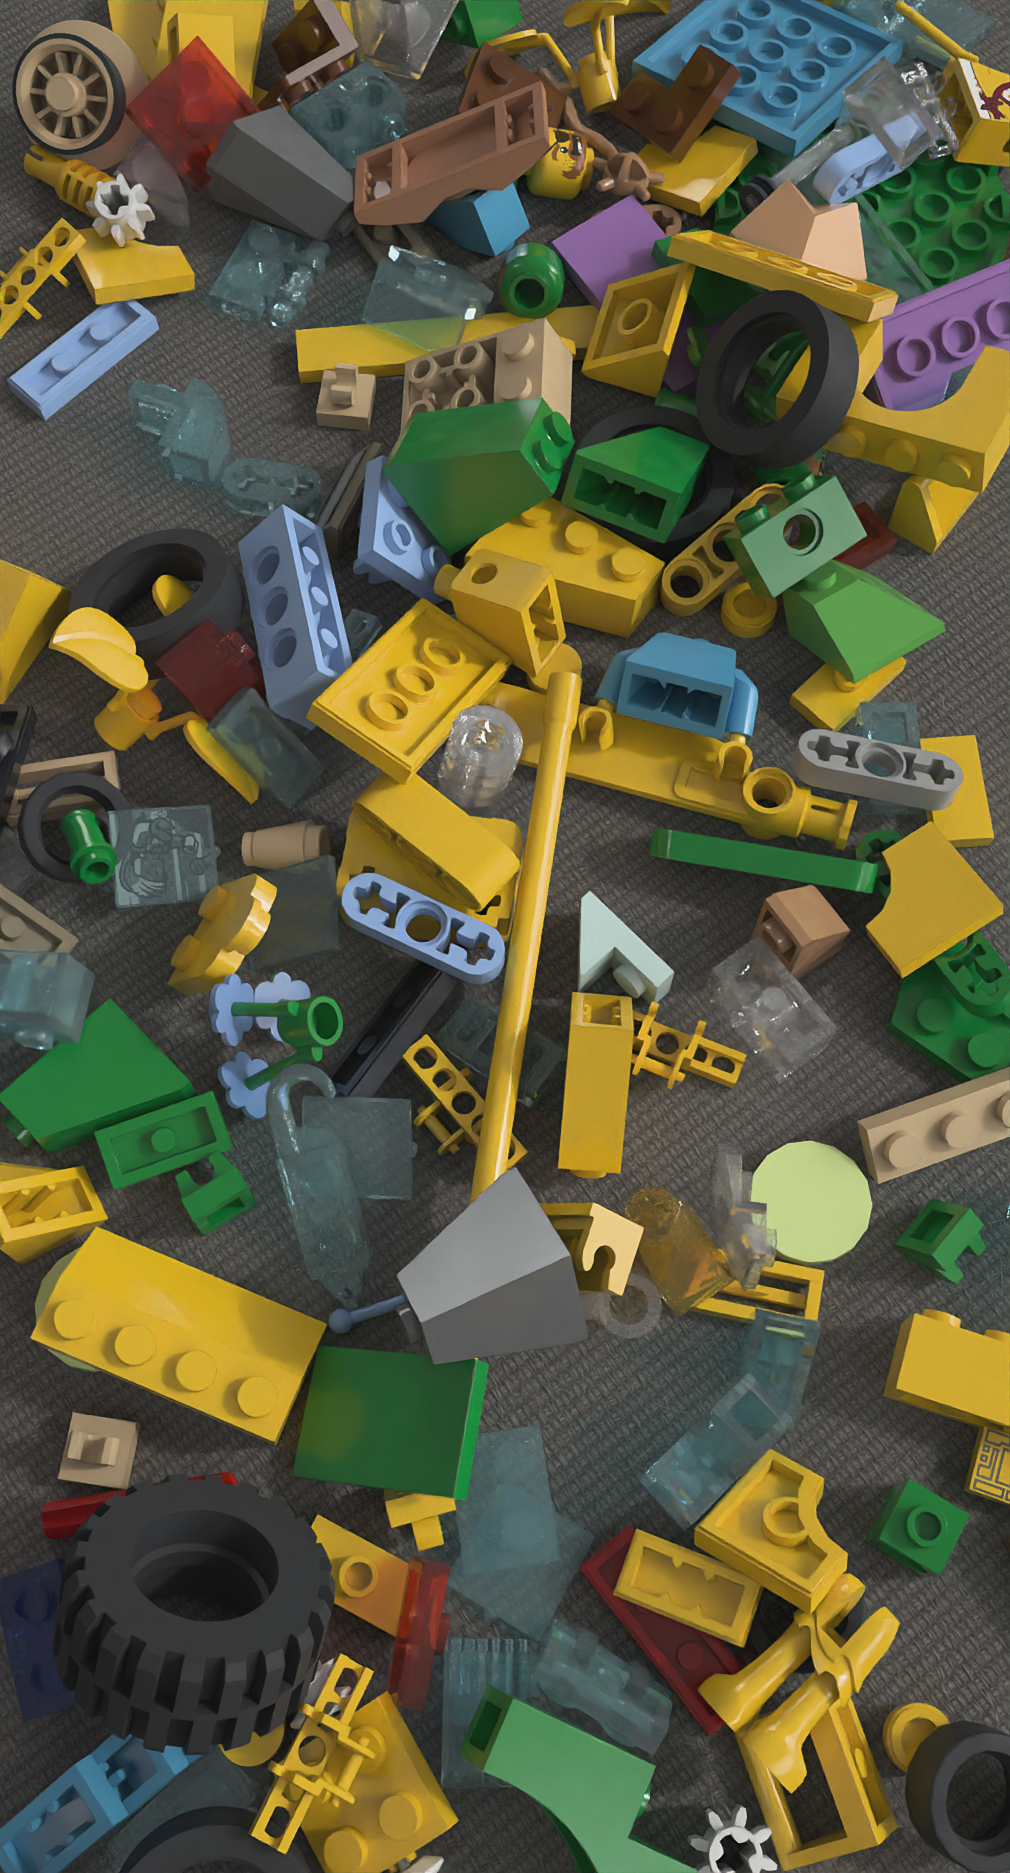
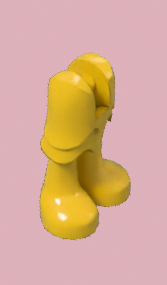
(838, 1673)

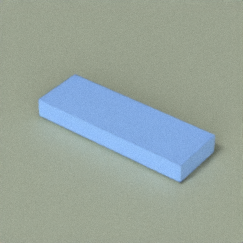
(82, 356)

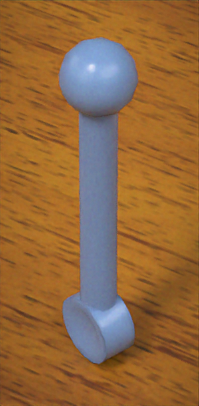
(343, 1320)

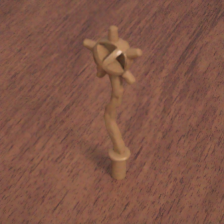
(622, 172)

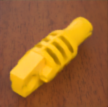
(71, 178)

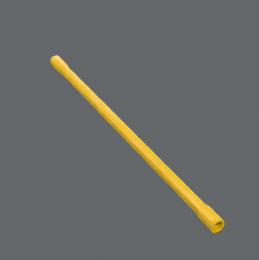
(500, 1103)

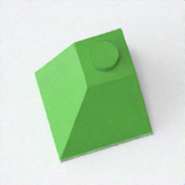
(855, 619)

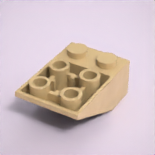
(492, 369)

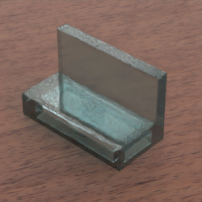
(418, 310)

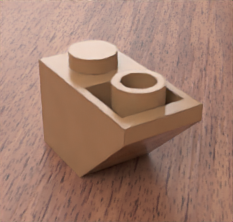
(800, 928)

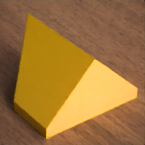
(44, 1208)

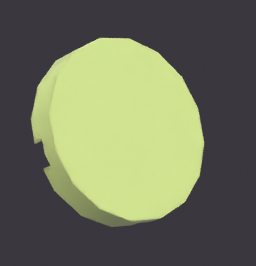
(813, 1201)

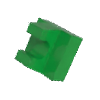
(219, 1199)
(940, 1237)

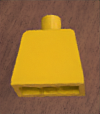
(507, 605)

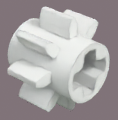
(120, 210)
(712, 1849)

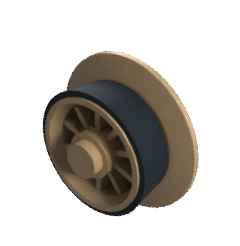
(74, 92)

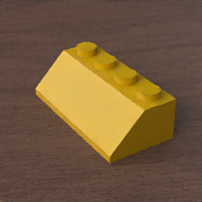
(180, 1334)

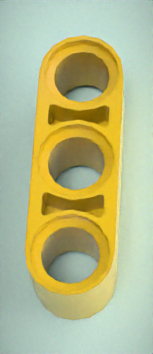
(703, 565)
(437, 838)

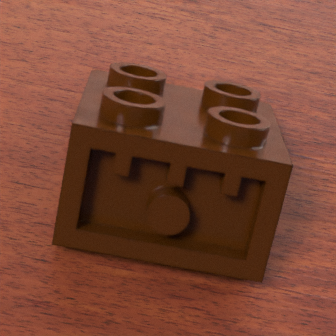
(312, 53)

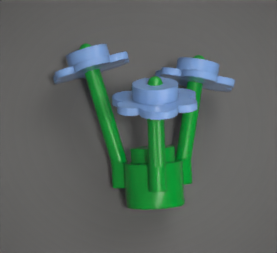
(288, 1015)

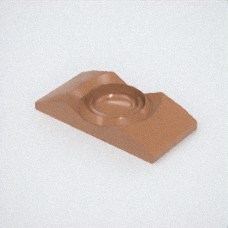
(452, 159)

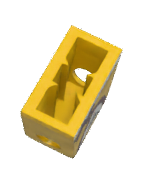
(981, 113)

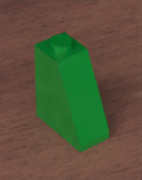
(637, 480)
(92, 1084)

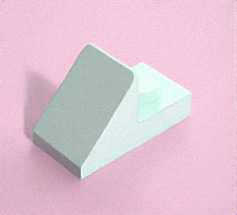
(610, 943)

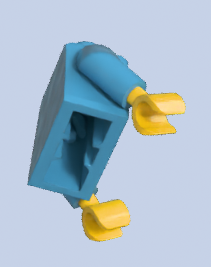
(683, 687)

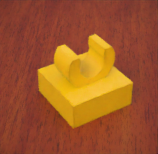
(421, 1512)

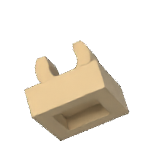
(346, 398)
(99, 1451)

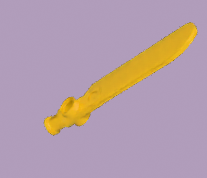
(679, 771)

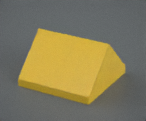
(638, 329)

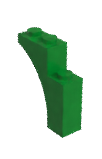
(575, 1777)

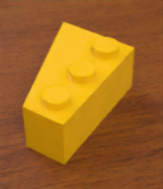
(596, 573)

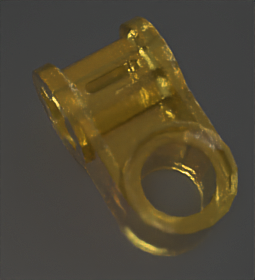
(680, 1255)

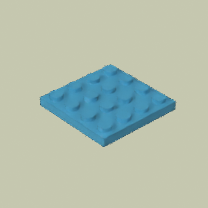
(790, 60)

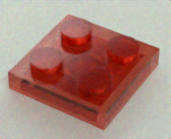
(190, 110)

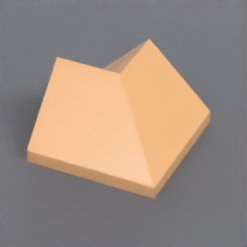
(812, 233)

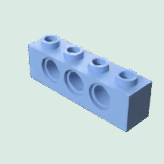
(293, 612)

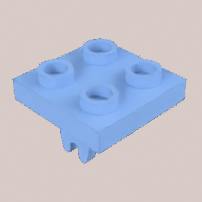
(395, 540)

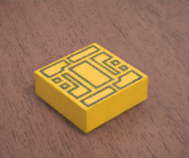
(990, 1466)

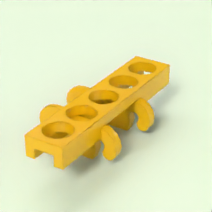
(36, 260)
(681, 1058)
(443, 1099)
(313, 1783)

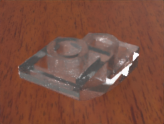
(737, 1220)

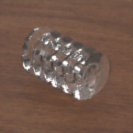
(479, 759)

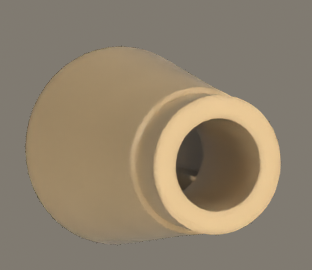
(285, 845)

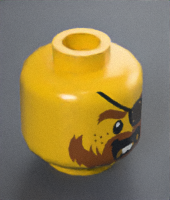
(563, 167)

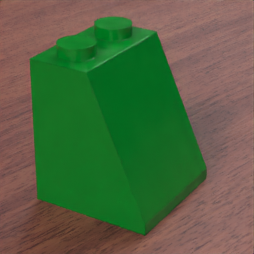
(478, 466)

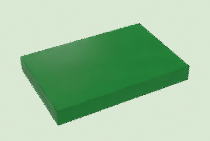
(391, 1422)

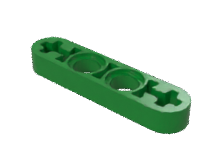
(763, 860)
(950, 968)

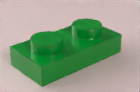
(163, 1139)

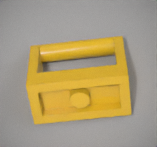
(928, 511)
(852, 1781)

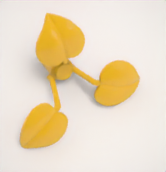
(597, 71)
(110, 653)

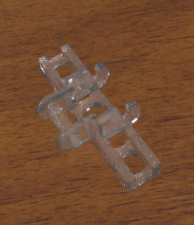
(923, 88)

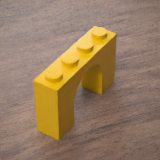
(948, 443)

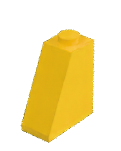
(28, 617)
(596, 1084)

